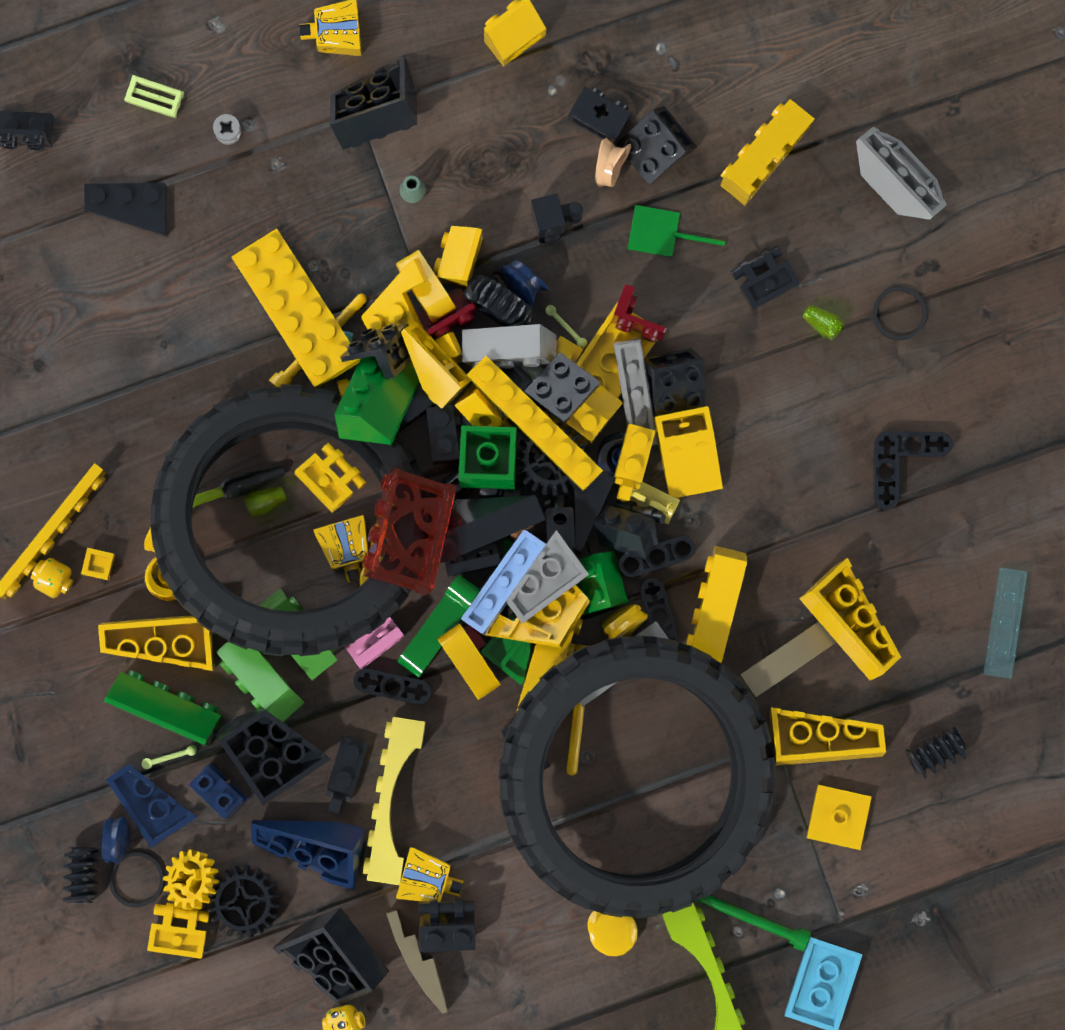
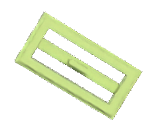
(150, 106)

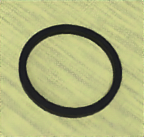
(912, 292)
(115, 894)

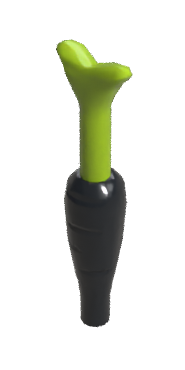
(239, 485)

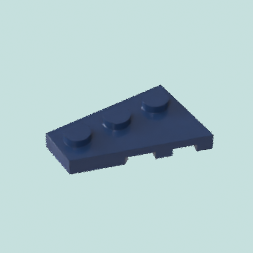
(148, 806)

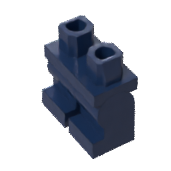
(215, 791)

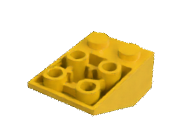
(688, 452)

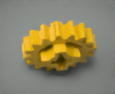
(190, 880)

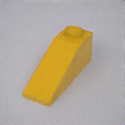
(434, 367)

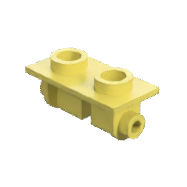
(655, 498)

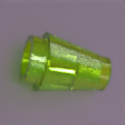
(823, 322)
(264, 500)

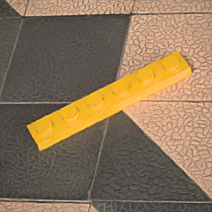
(534, 423)
(57, 523)

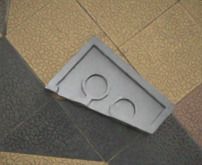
(547, 579)

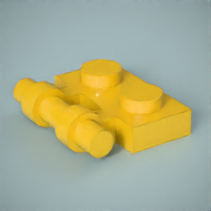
(324, 482)
(176, 939)

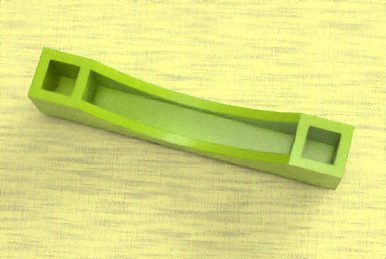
(686, 929)

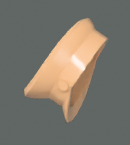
(609, 163)

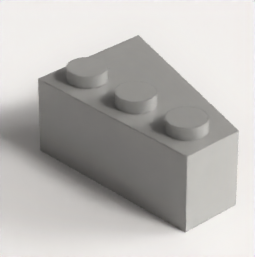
(510, 346)

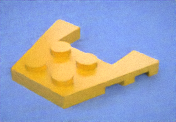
(396, 307)
(548, 626)

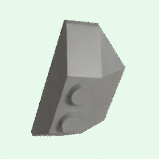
(898, 175)

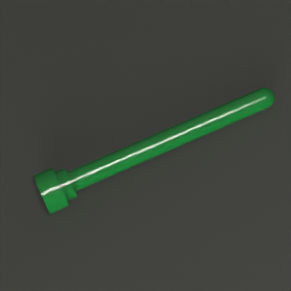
(797, 937)

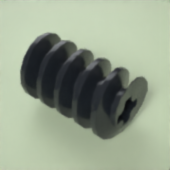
(937, 752)
(81, 874)

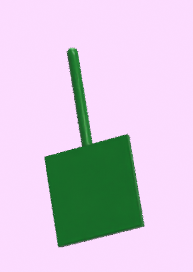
(656, 231)

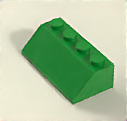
(375, 405)
(164, 708)

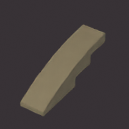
(787, 659)
(423, 970)

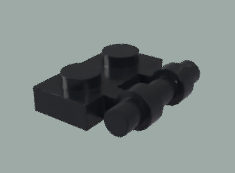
(768, 285)

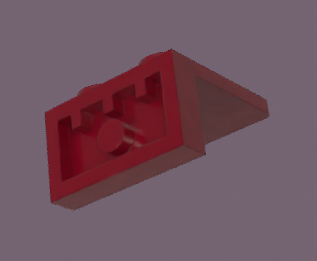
(461, 317)
(626, 322)

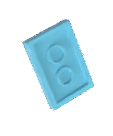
(823, 984)

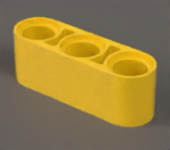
(431, 293)
(468, 661)

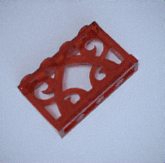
(440, 510)

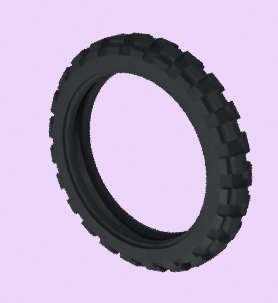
(195, 585)
(730, 840)

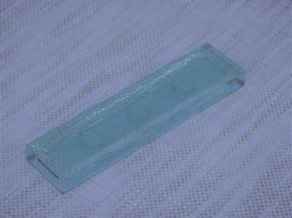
(1005, 623)

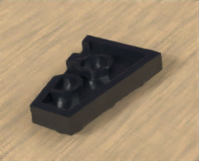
(129, 203)

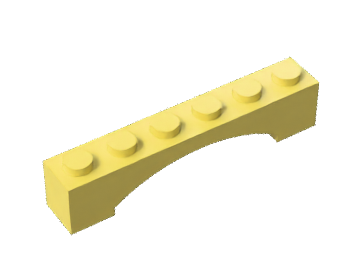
(385, 863)

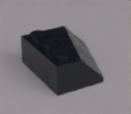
(374, 106)
(268, 753)
(334, 956)

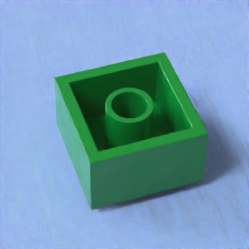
(488, 457)

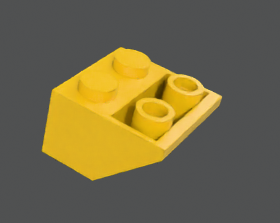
(513, 31)

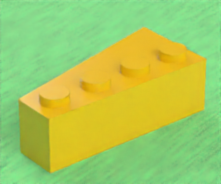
(766, 152)
(718, 601)
(851, 620)
(165, 640)
(546, 657)
(815, 738)

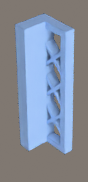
(502, 582)

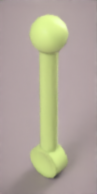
(551, 311)
(148, 763)

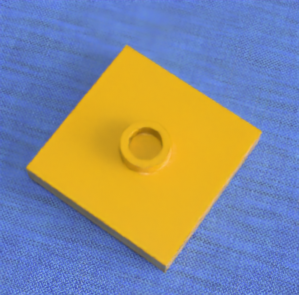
(838, 817)

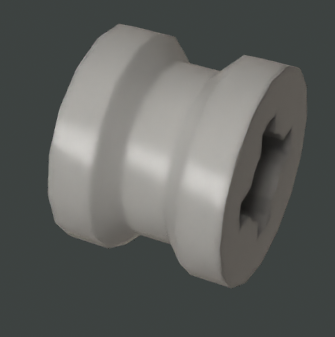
(231, 133)

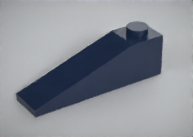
(325, 847)

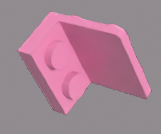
(375, 644)

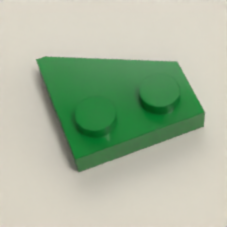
(509, 655)

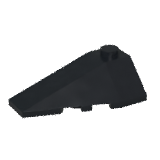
(486, 520)

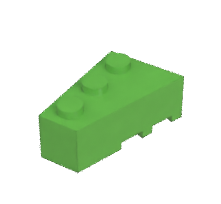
(313, 664)
(260, 679)

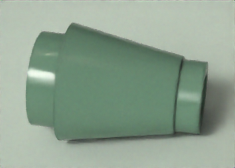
(412, 195)

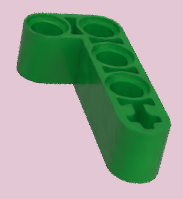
(443, 618)

